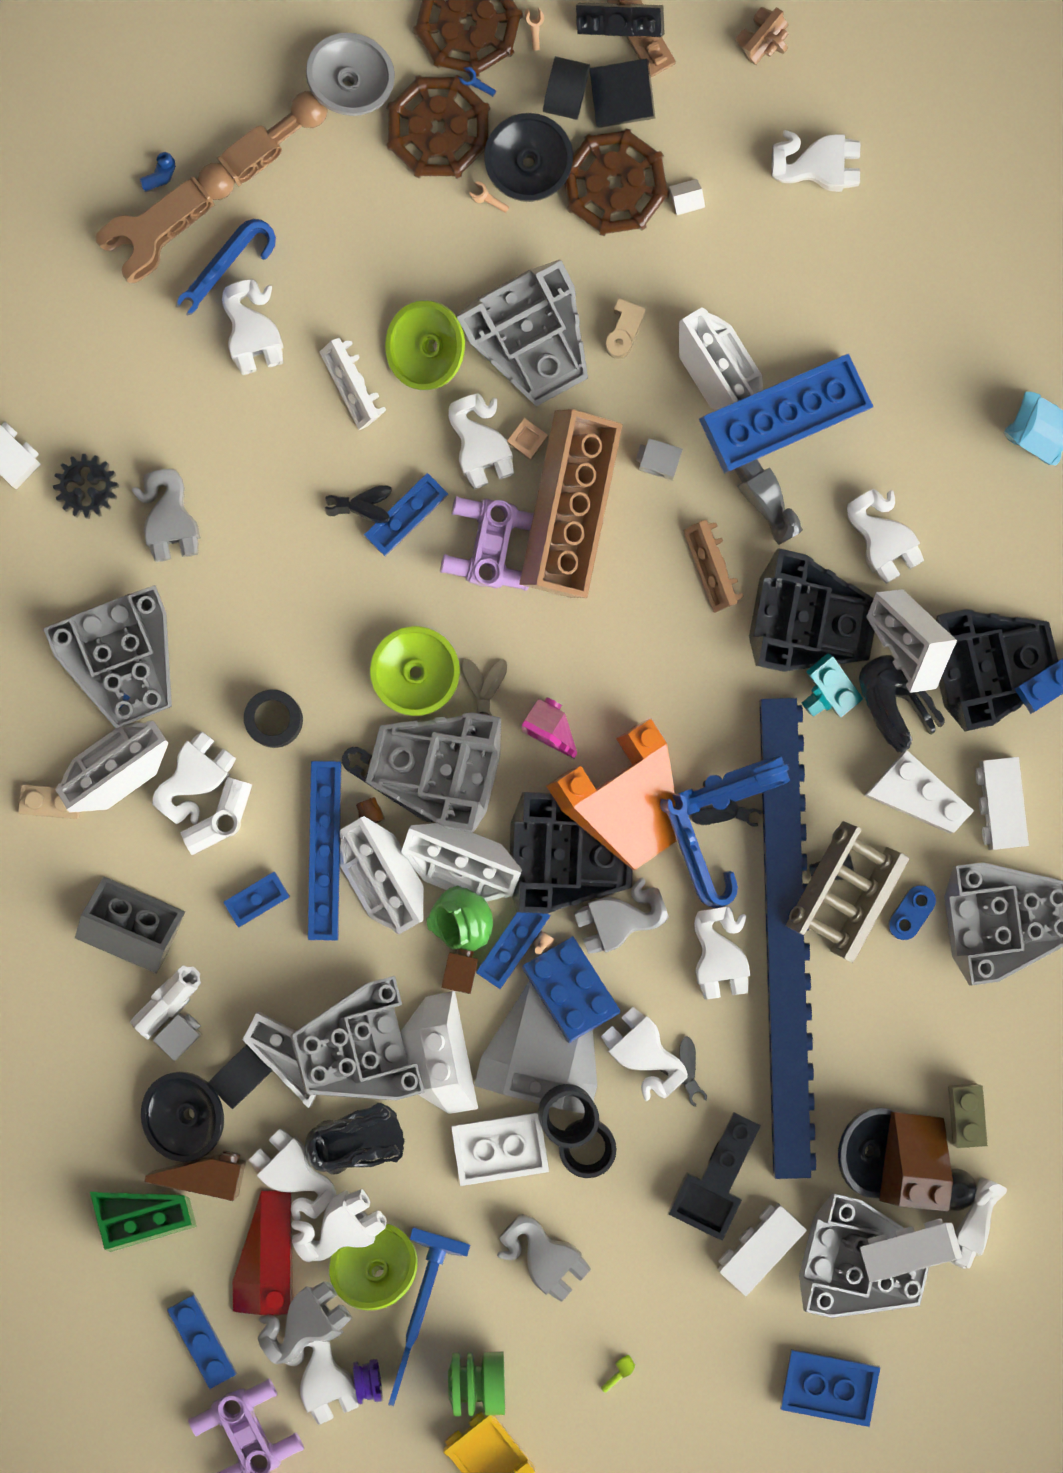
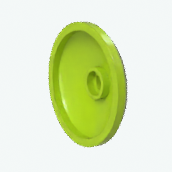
(411, 345)
(410, 649)
(354, 1270)

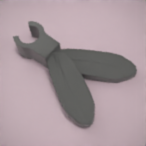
(688, 1058)

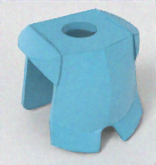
(1038, 428)

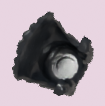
(880, 687)
(356, 1140)

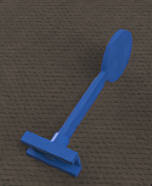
(437, 1250)

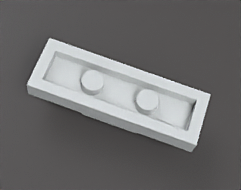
(350, 383)

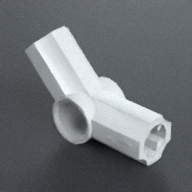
(207, 831)
(167, 1001)

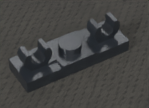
(620, 19)

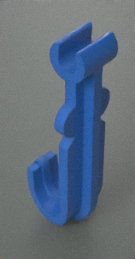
(225, 258)
(738, 784)
(694, 858)

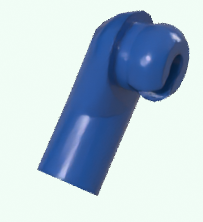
(162, 173)

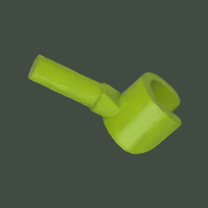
(625, 1366)

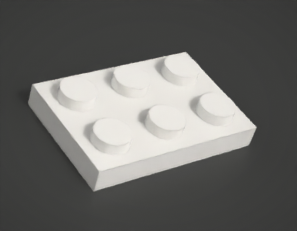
(499, 1149)

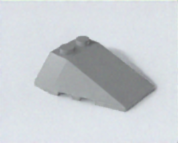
(530, 331)
(439, 766)

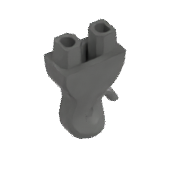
(764, 493)

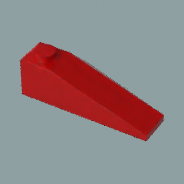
(265, 1266)

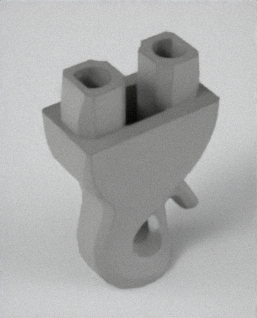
(168, 519)
(618, 919)
(546, 1257)
(306, 1322)

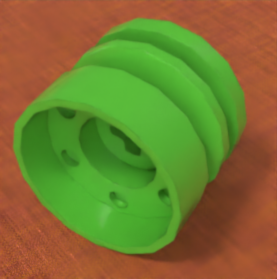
(477, 1383)

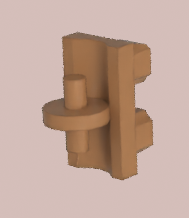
(767, 38)

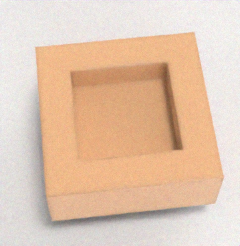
(527, 439)

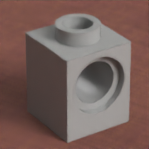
(659, 459)
(178, 1035)

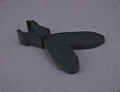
(361, 504)
(714, 816)

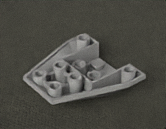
(118, 652)
(1001, 920)
(357, 1048)
(534, 1056)
(833, 1267)

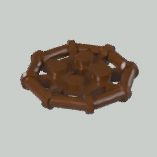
(469, 40)
(437, 109)
(632, 178)

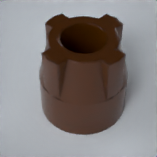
(371, 810)

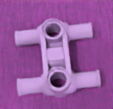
(490, 543)
(246, 1430)

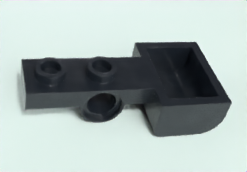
(707, 1201)

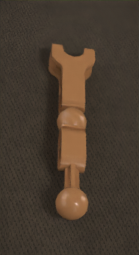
(194, 197)

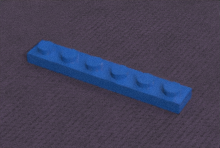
(324, 850)

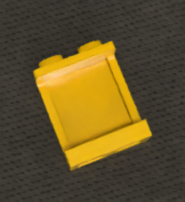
(486, 1448)

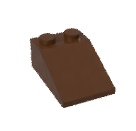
(917, 1163)
(210, 1176)

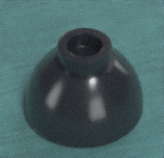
(962, 1190)

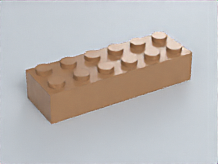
(571, 503)

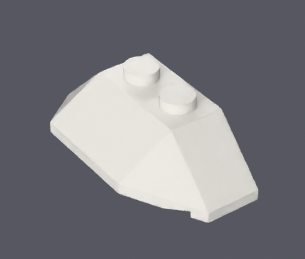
(717, 360)
(112, 767)
(461, 858)
(381, 875)
(438, 1047)

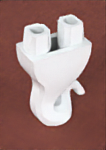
(820, 162)
(251, 330)
(480, 445)
(883, 537)
(193, 776)
(720, 956)
(644, 1052)
(292, 1173)
(342, 1226)
(975, 1226)
(324, 1383)

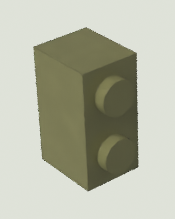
(967, 1116)

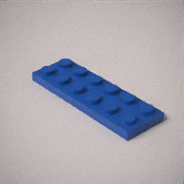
(786, 413)

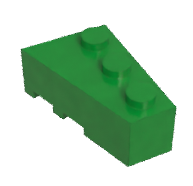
(139, 1218)

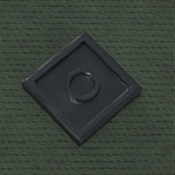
(622, 93)

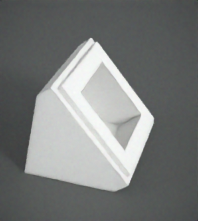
(687, 196)

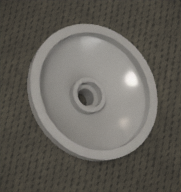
(354, 60)

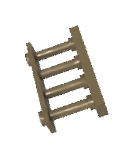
(870, 902)

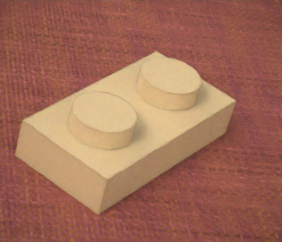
(43, 802)

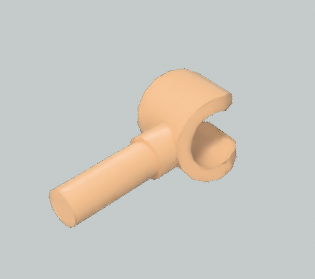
(534, 24)
(486, 197)
(543, 942)

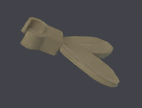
(483, 689)

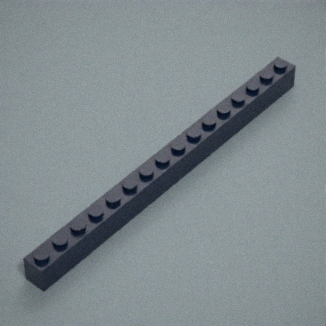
(786, 947)

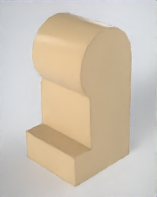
(622, 338)

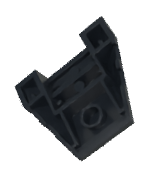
(807, 614)
(989, 663)
(559, 859)

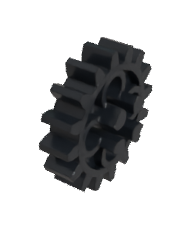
(73, 474)

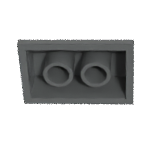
(129, 924)

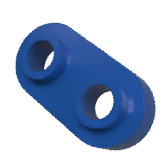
(912, 912)

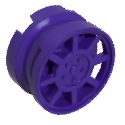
(368, 1381)

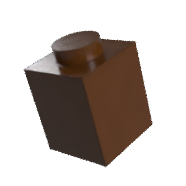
(460, 971)

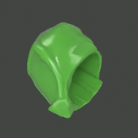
(461, 919)

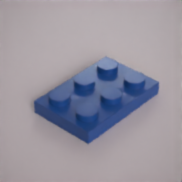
(571, 989)
(830, 1387)

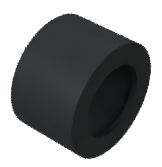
(566, 88)
(291, 731)
(239, 1077)
(583, 1132)
(598, 1168)

